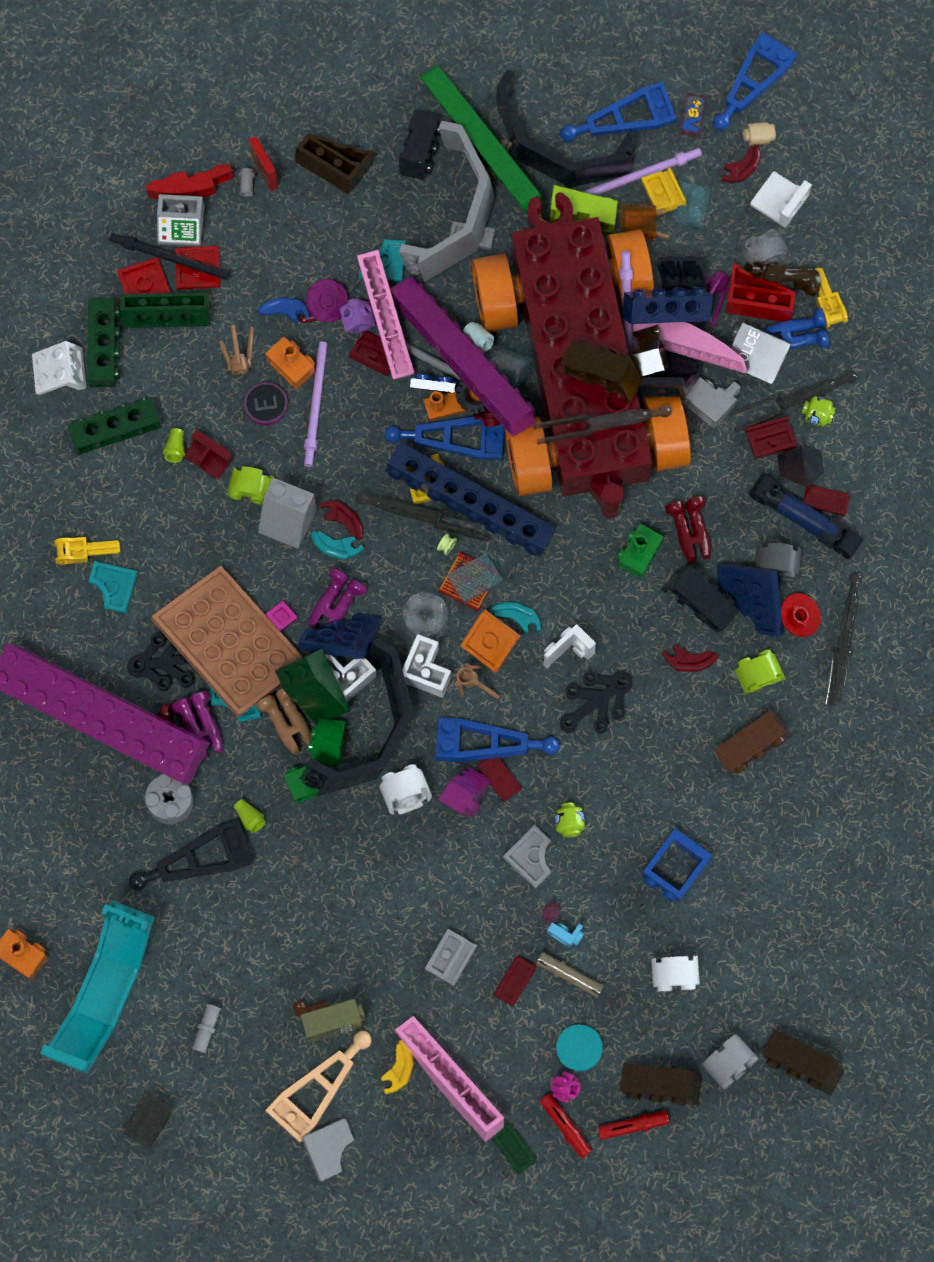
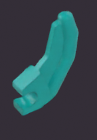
(338, 549)
(519, 613)

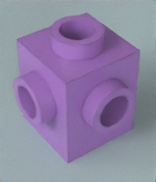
(357, 316)

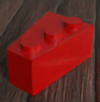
(758, 297)

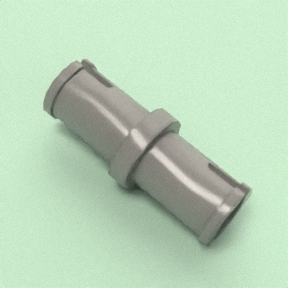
(206, 1028)

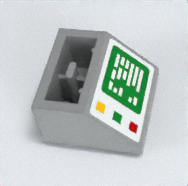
(180, 220)

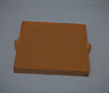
(639, 217)

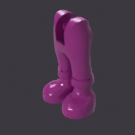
(324, 604)
(210, 729)

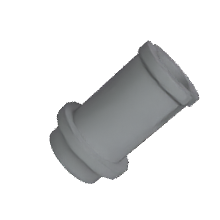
(246, 181)

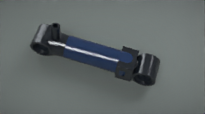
(830, 532)

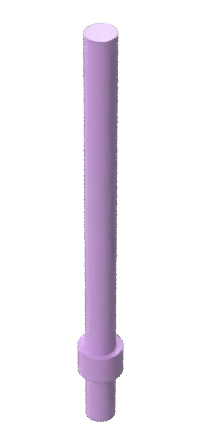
(678, 159)
(626, 275)
(311, 443)

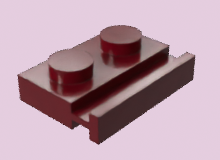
(370, 353)
(770, 438)

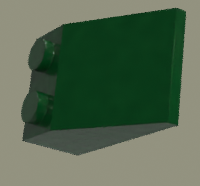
(313, 686)

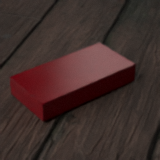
(826, 500)
(502, 780)
(515, 981)

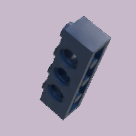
(698, 308)

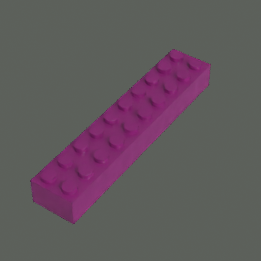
(100, 714)

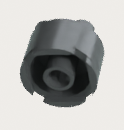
(780, 558)

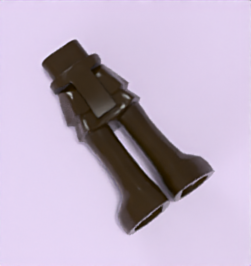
(803, 277)

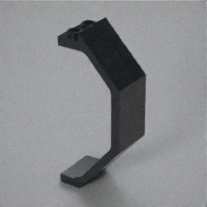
(551, 164)
(683, 370)
(328, 780)

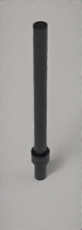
(131, 244)

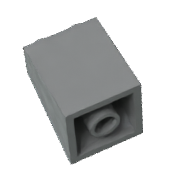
(286, 513)

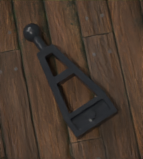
(234, 845)

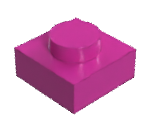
(281, 616)

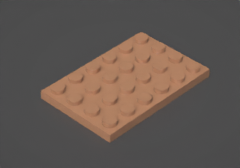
(227, 640)

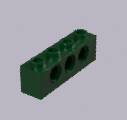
(99, 310)
(165, 310)
(106, 436)

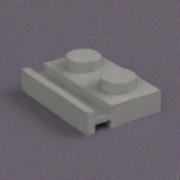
(450, 957)

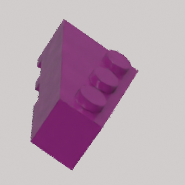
(465, 792)

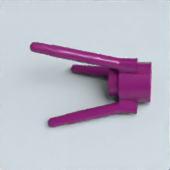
(718, 284)

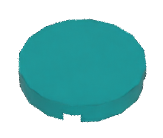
(579, 1048)

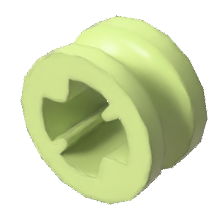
(446, 544)

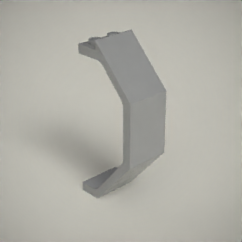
(468, 239)

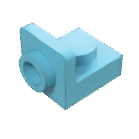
(562, 934)

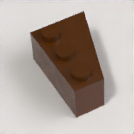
(752, 742)

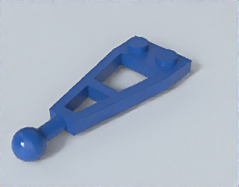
(772, 52)
(658, 105)
(491, 438)
(449, 734)

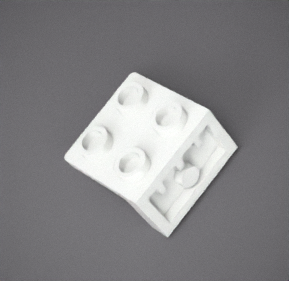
(780, 198)
(59, 367)
(575, 636)

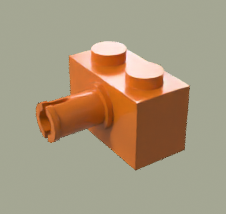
(290, 362)
(21, 954)

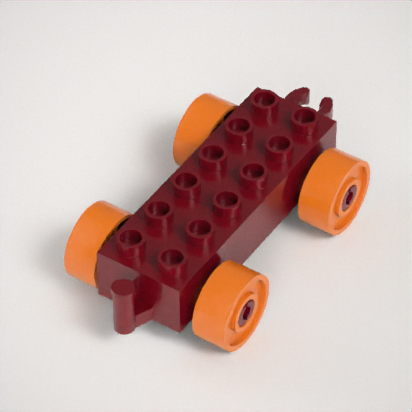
(566, 296)

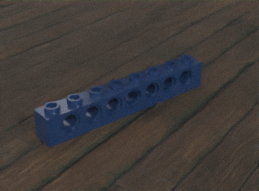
(464, 488)

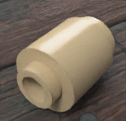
(759, 133)

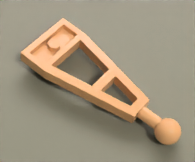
(290, 1116)

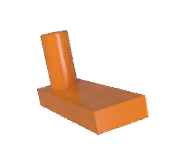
(445, 405)

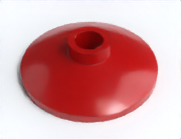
(807, 611)

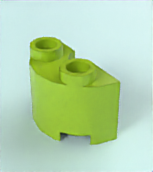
(248, 483)
(759, 672)

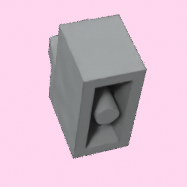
(710, 403)

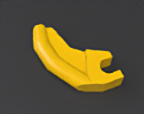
(402, 1069)

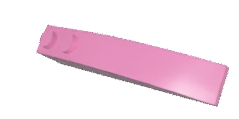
(385, 314)
(697, 344)
(451, 1080)

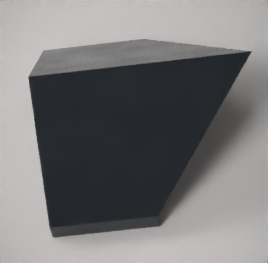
(801, 465)

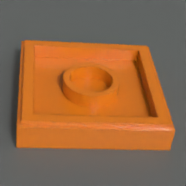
(490, 640)

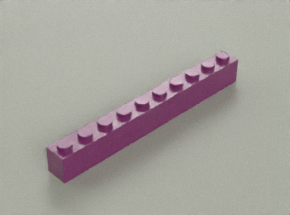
(463, 357)

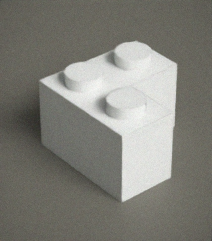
(421, 671)
(353, 676)

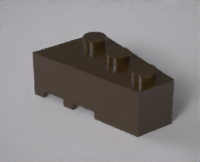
(602, 367)

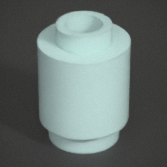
(479, 336)

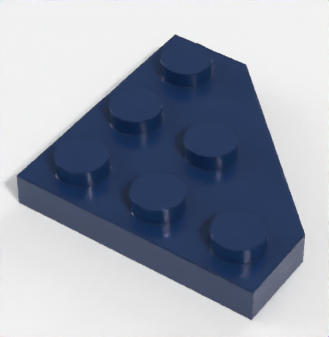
(754, 595)
(342, 638)

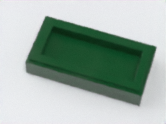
(513, 1149)

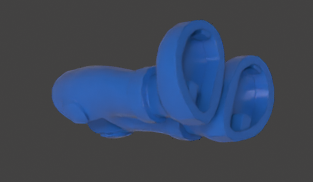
(788, 327)

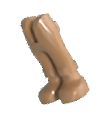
(285, 732)

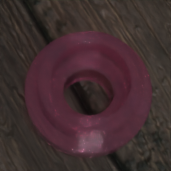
(550, 913)

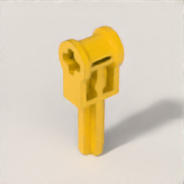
(830, 302)
(78, 549)

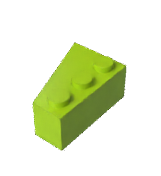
(586, 207)

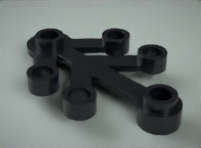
(165, 662)
(598, 699)

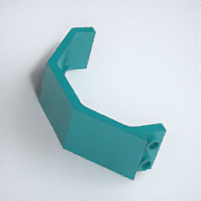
(103, 989)

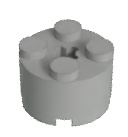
(169, 811)
(730, 1061)

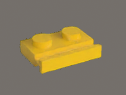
(663, 190)

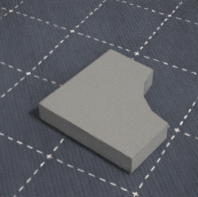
(528, 856)
(326, 1148)

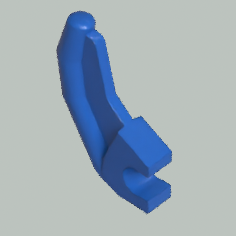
(285, 306)

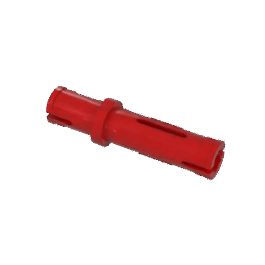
(640, 1123)
(569, 1131)

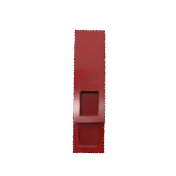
(200, 184)

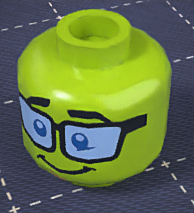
(818, 411)
(569, 820)

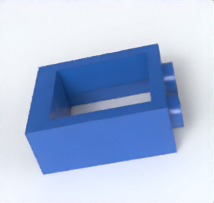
(689, 847)

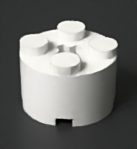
(405, 789)
(675, 972)

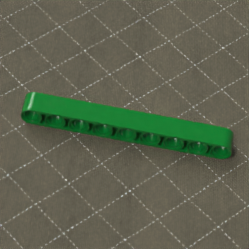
(480, 137)

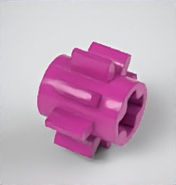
(565, 1087)

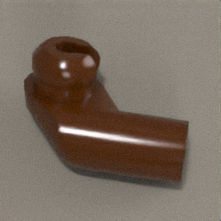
(300, 1007)

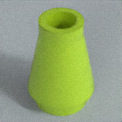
(174, 448)
(250, 817)

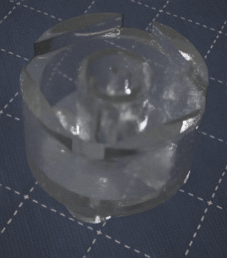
(767, 248)
(423, 604)

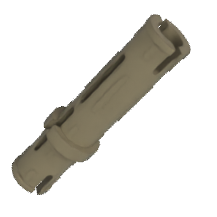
(569, 974)

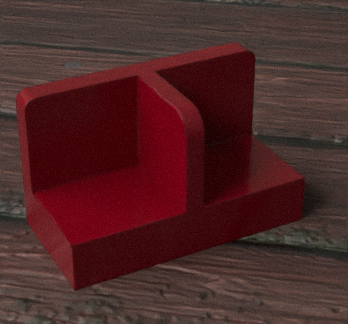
(208, 455)

